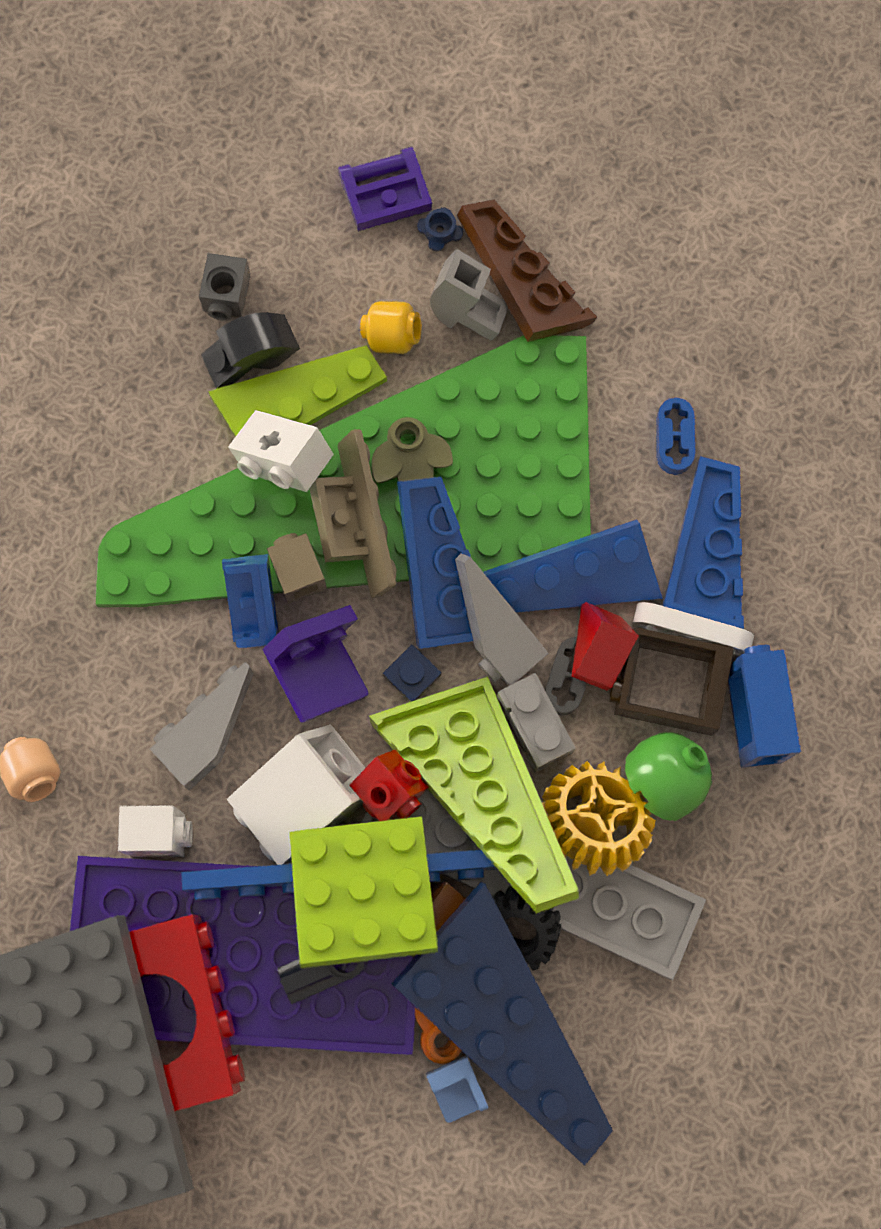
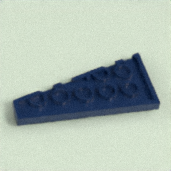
(497, 1015)

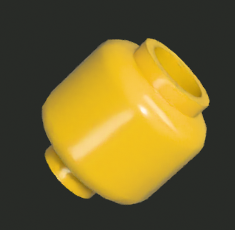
(391, 327)

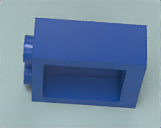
(762, 707)

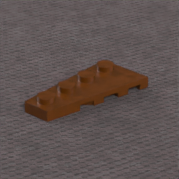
(529, 289)

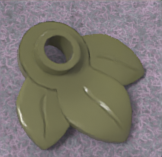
(413, 460)

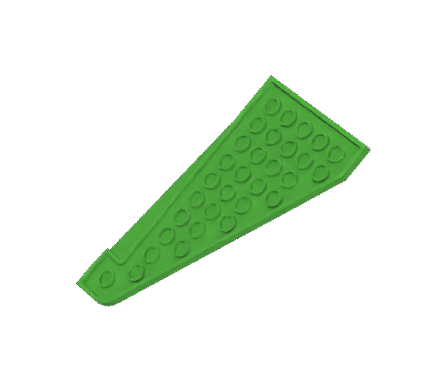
(513, 482)

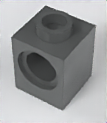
(219, 272)

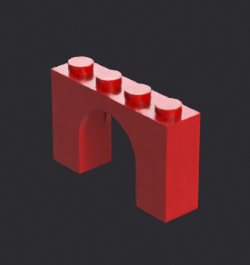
(181, 952)

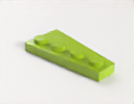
(301, 391)

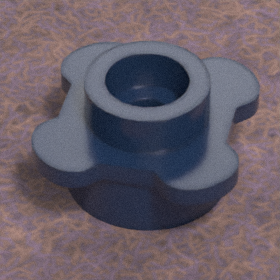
(440, 218)

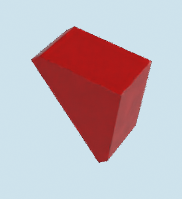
(601, 646)

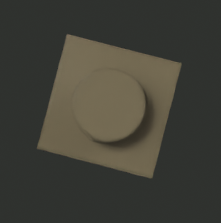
(296, 567)

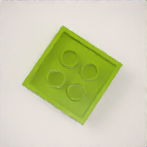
(362, 892)

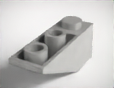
(202, 736)

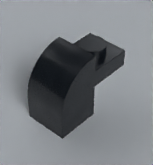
(249, 342)

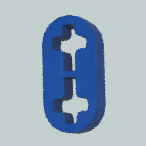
(684, 436)

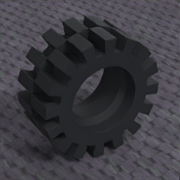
(545, 922)

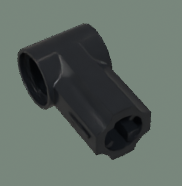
(305, 982)

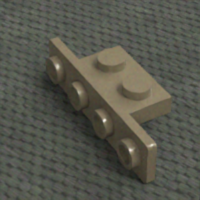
(351, 516)

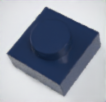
(412, 673)

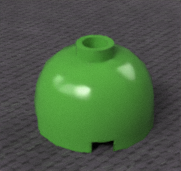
(670, 774)

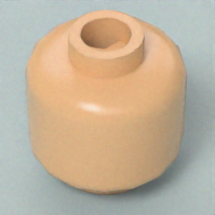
(28, 769)

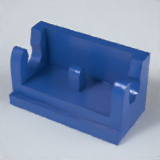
(250, 600)

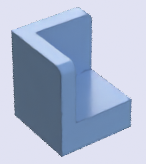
(456, 1089)

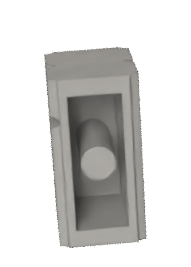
(535, 723)

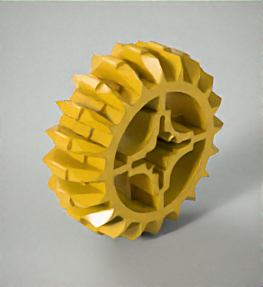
(605, 805)

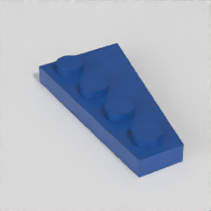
(431, 547)
(707, 557)
(592, 569)

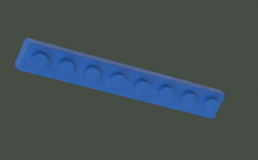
(253, 880)

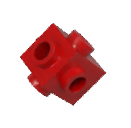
(390, 787)

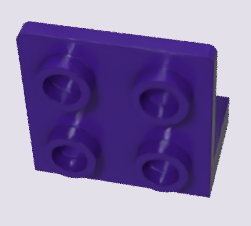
(316, 665)

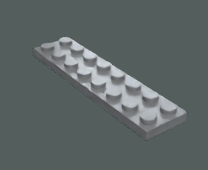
(621, 913)

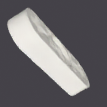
(690, 626)

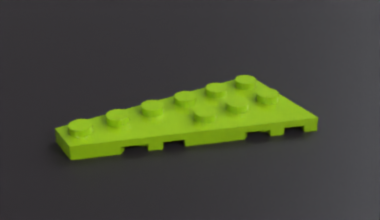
(483, 783)

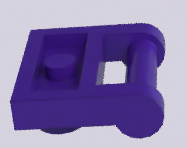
(387, 198)

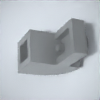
(462, 297)

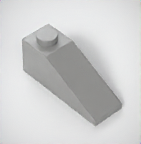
(496, 629)

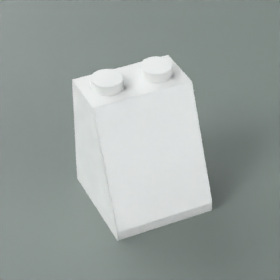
(299, 790)

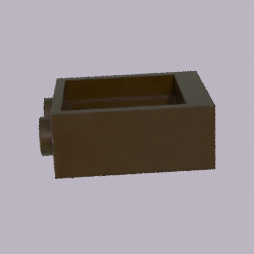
(714, 690)

